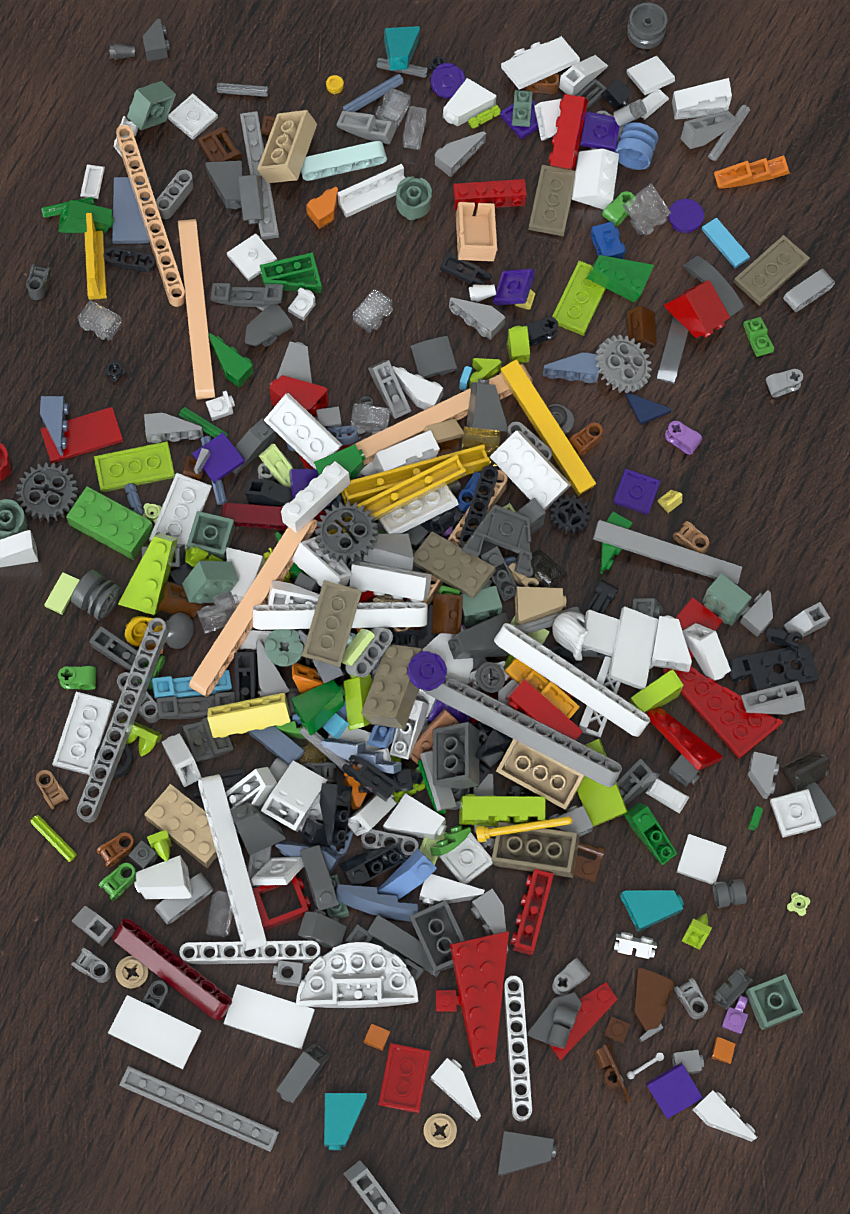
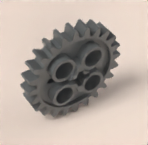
(52, 477)
(360, 521)

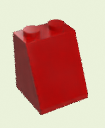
(699, 309)
(306, 394)

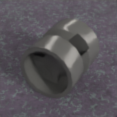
(729, 893)

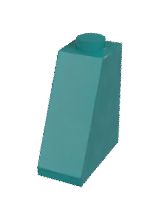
(400, 46)
(651, 906)
(341, 1117)

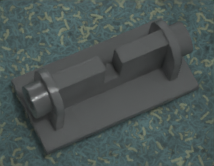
(729, 993)

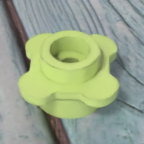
(151, 508)
(804, 902)

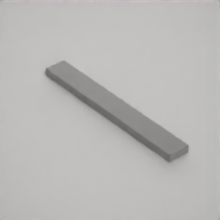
(254, 150)
(665, 552)
(199, 1109)

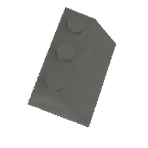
(455, 756)
(436, 932)

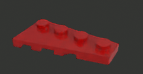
(684, 740)
(593, 1007)

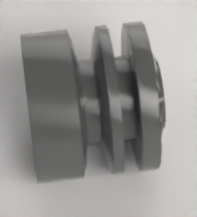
(96, 595)

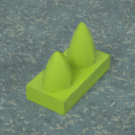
(147, 739)
(161, 844)
(697, 932)

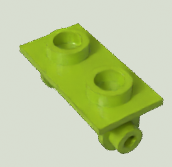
(196, 554)

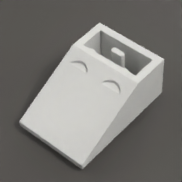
(294, 796)

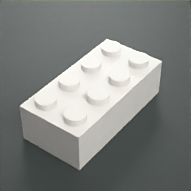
(530, 470)

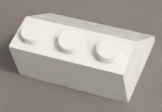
(595, 177)

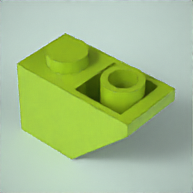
(518, 344)

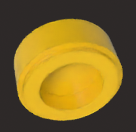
(334, 84)

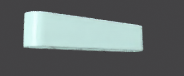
(343, 160)

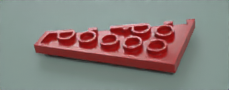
(725, 712)
(480, 980)

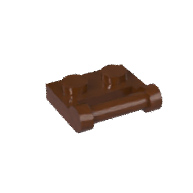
(214, 149)
(588, 868)

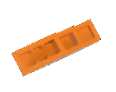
(751, 173)

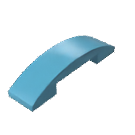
(179, 687)

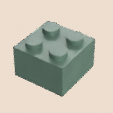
(151, 105)
(211, 534)
(209, 580)
(726, 599)
(482, 608)
(773, 1002)

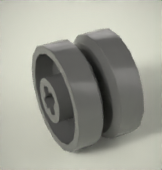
(647, 25)

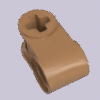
(689, 536)
(52, 791)

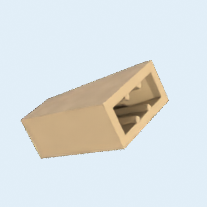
(537, 602)

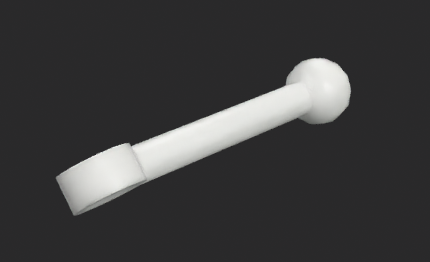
(659, 1057)

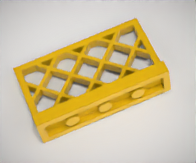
(95, 261)

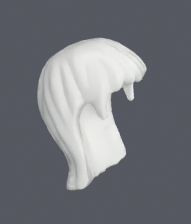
(570, 632)

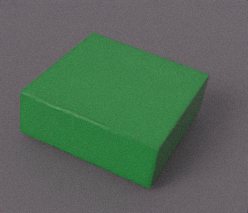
(755, 818)

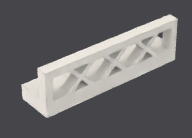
(370, 191)
(603, 674)

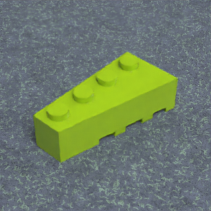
(148, 582)
(493, 809)

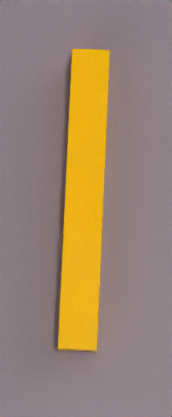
(547, 427)
(363, 488)
(411, 489)

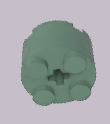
(413, 197)
(14, 513)
(273, 647)

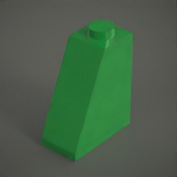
(74, 217)
(349, 458)
(318, 705)

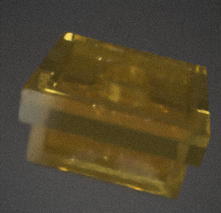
(475, 437)

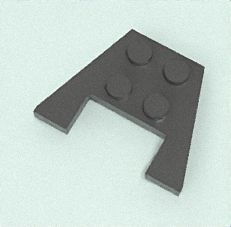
(507, 531)

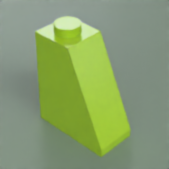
(658, 693)
(355, 696)

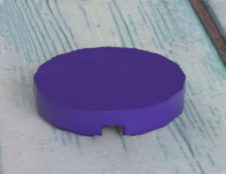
(446, 80)
(686, 215)
(427, 670)

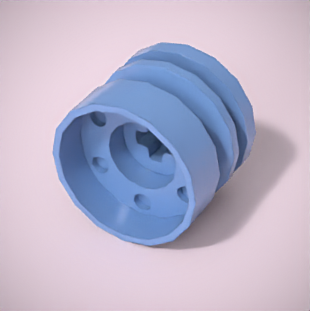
(636, 145)

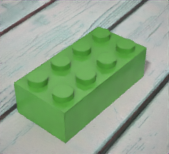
(110, 523)

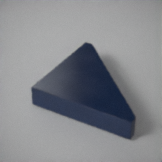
(645, 409)

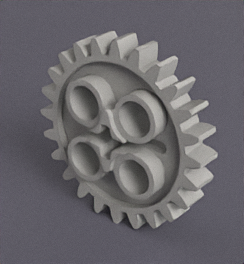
(629, 364)

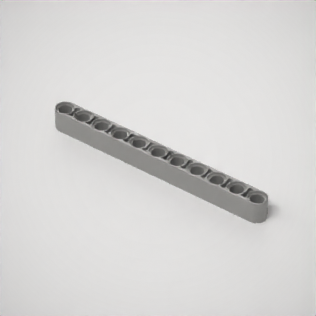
(122, 728)
(527, 731)

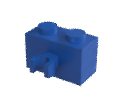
(606, 240)

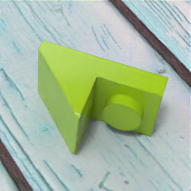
(486, 369)

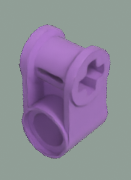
(684, 438)

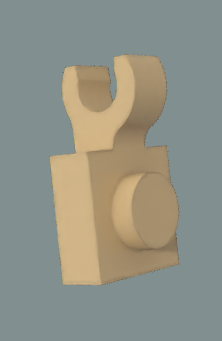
(521, 579)

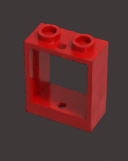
(285, 918)

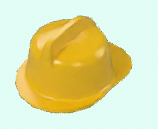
(136, 629)

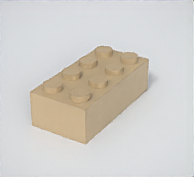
(287, 146)
(540, 774)
(184, 823)

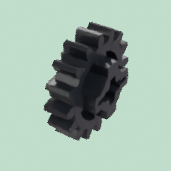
(578, 516)

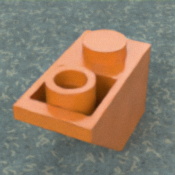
(323, 208)

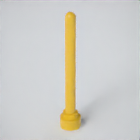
(484, 833)

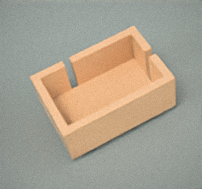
(476, 233)

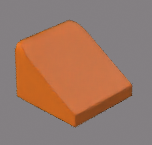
(376, 1037)
(723, 1050)

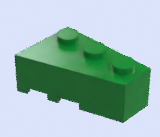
(293, 273)
(620, 276)

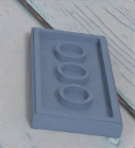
(128, 223)

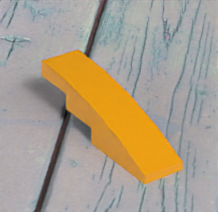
(518, 671)

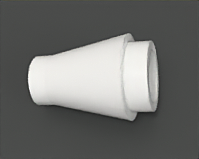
(481, 292)

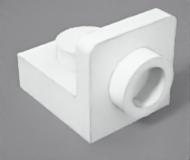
(302, 304)
(220, 406)

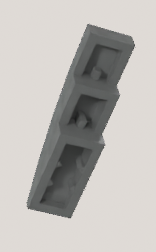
(401, 942)

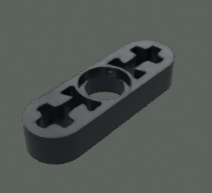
(127, 253)

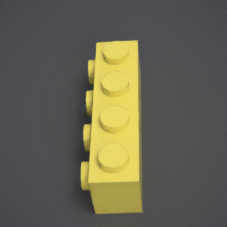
(249, 715)

